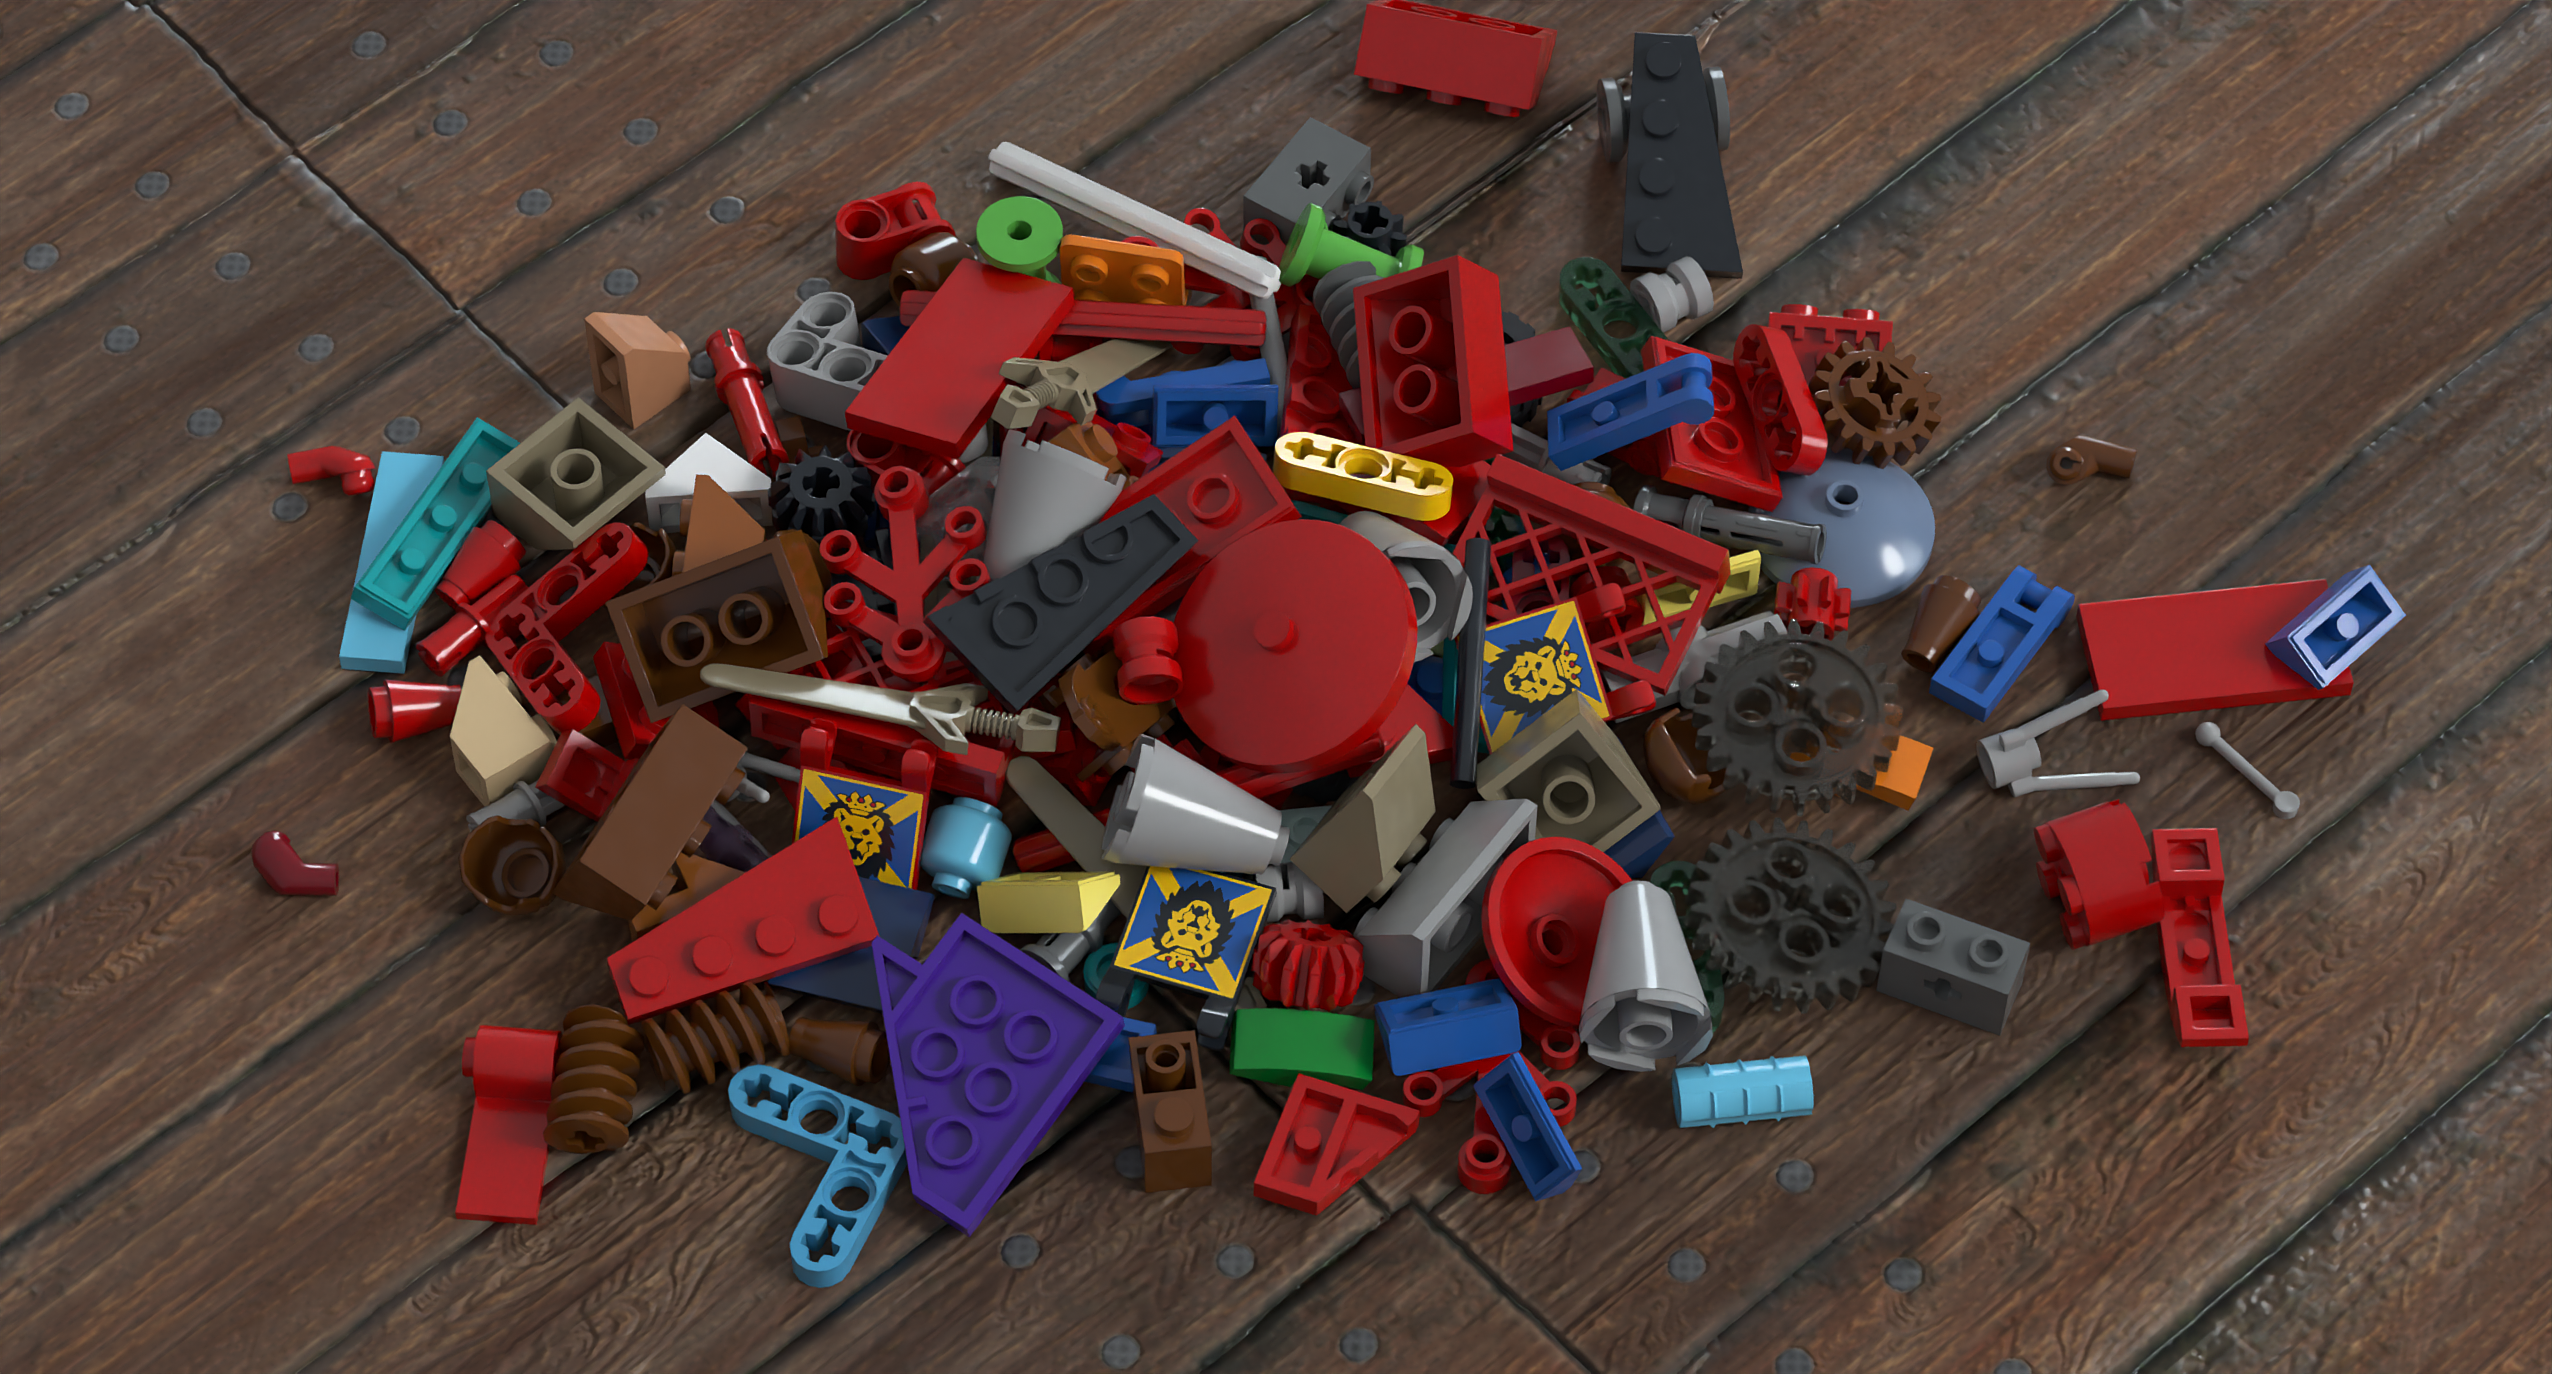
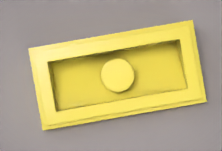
(1679, 597)
(1045, 901)

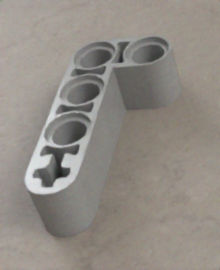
(822, 364)

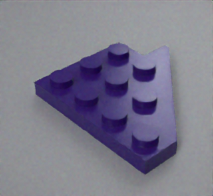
(981, 1062)

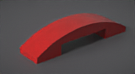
(2194, 939)

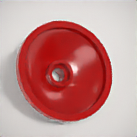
(1553, 895)

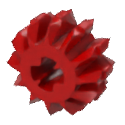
(1308, 965)

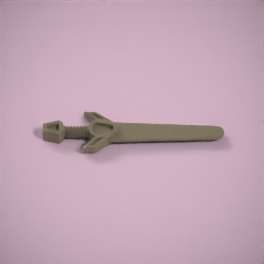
(1069, 382)
(936, 714)
(1083, 837)

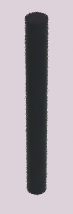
(1470, 668)

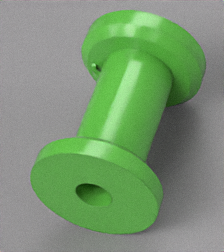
(1020, 236)
(1317, 251)

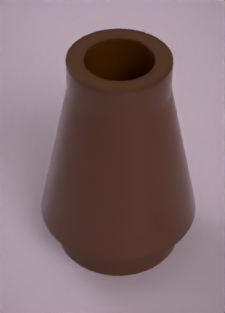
(1940, 621)
(845, 1048)

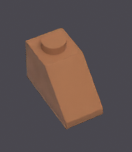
(636, 365)

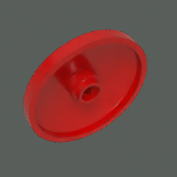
(1294, 646)

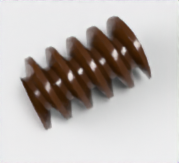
(715, 1036)
(593, 1081)

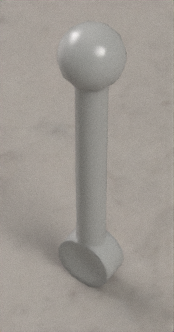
(2284, 802)

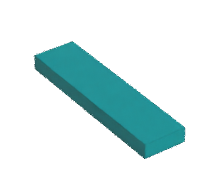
(434, 528)

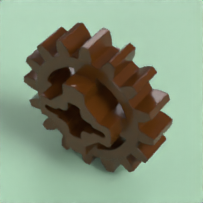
(1874, 403)

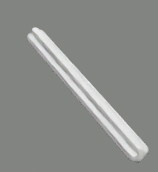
(1134, 219)

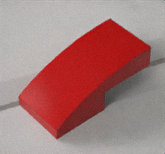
(583, 774)

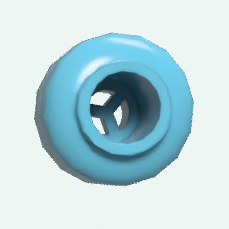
(964, 846)

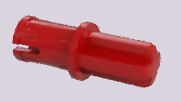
(468, 627)

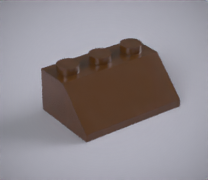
(740, 610)
(654, 818)

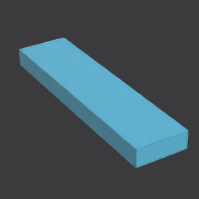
(369, 639)

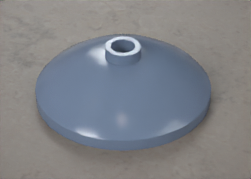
(1871, 544)

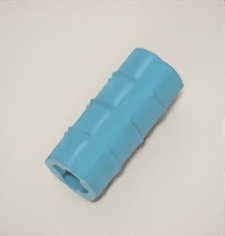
(1742, 1091)

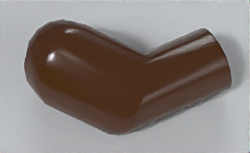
(2087, 456)

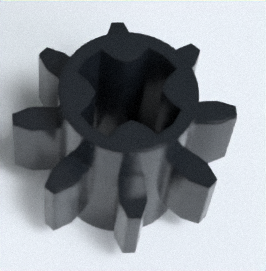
(1374, 227)

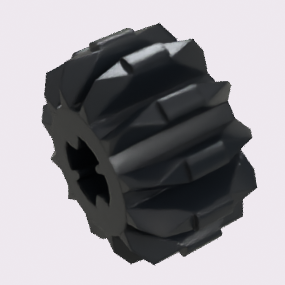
(822, 495)

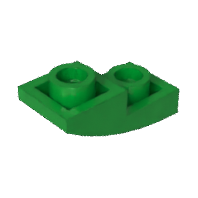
(1282, 1042)

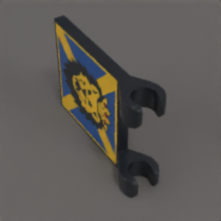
(1192, 937)

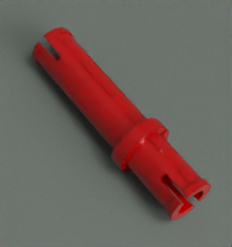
(741, 387)

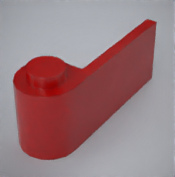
(506, 1140)

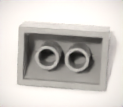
(1438, 902)

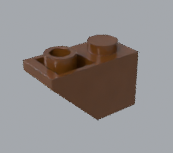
(1170, 1111)

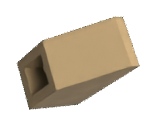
(495, 736)

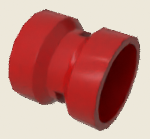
(1147, 654)

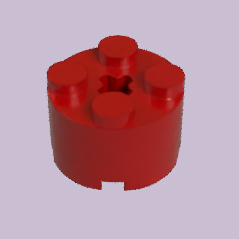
(2099, 872)

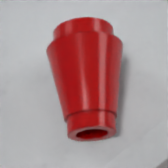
(480, 564)
(411, 708)

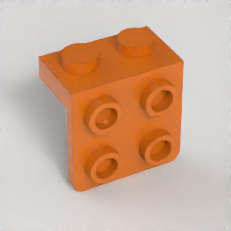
(1122, 271)

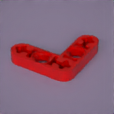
(616, 559)

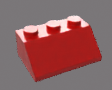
(1454, 55)
(1434, 363)

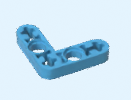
(849, 1162)

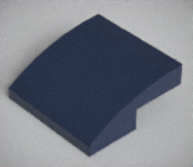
(852, 979)

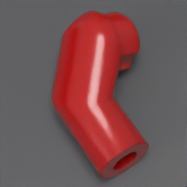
(333, 462)

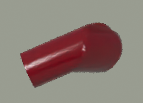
(287, 872)

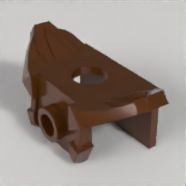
(1102, 713)

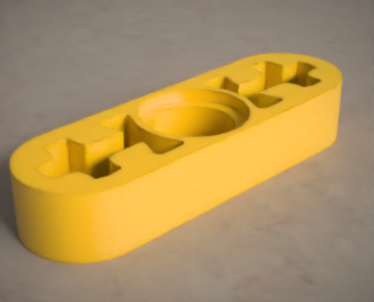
(1401, 484)

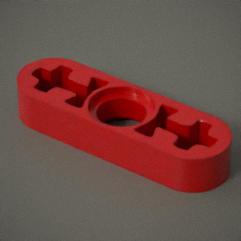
(1795, 431)

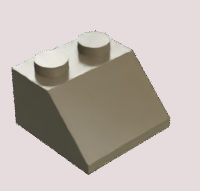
(569, 479)
(1573, 774)
(1372, 826)

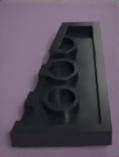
(1674, 165)
(1048, 611)

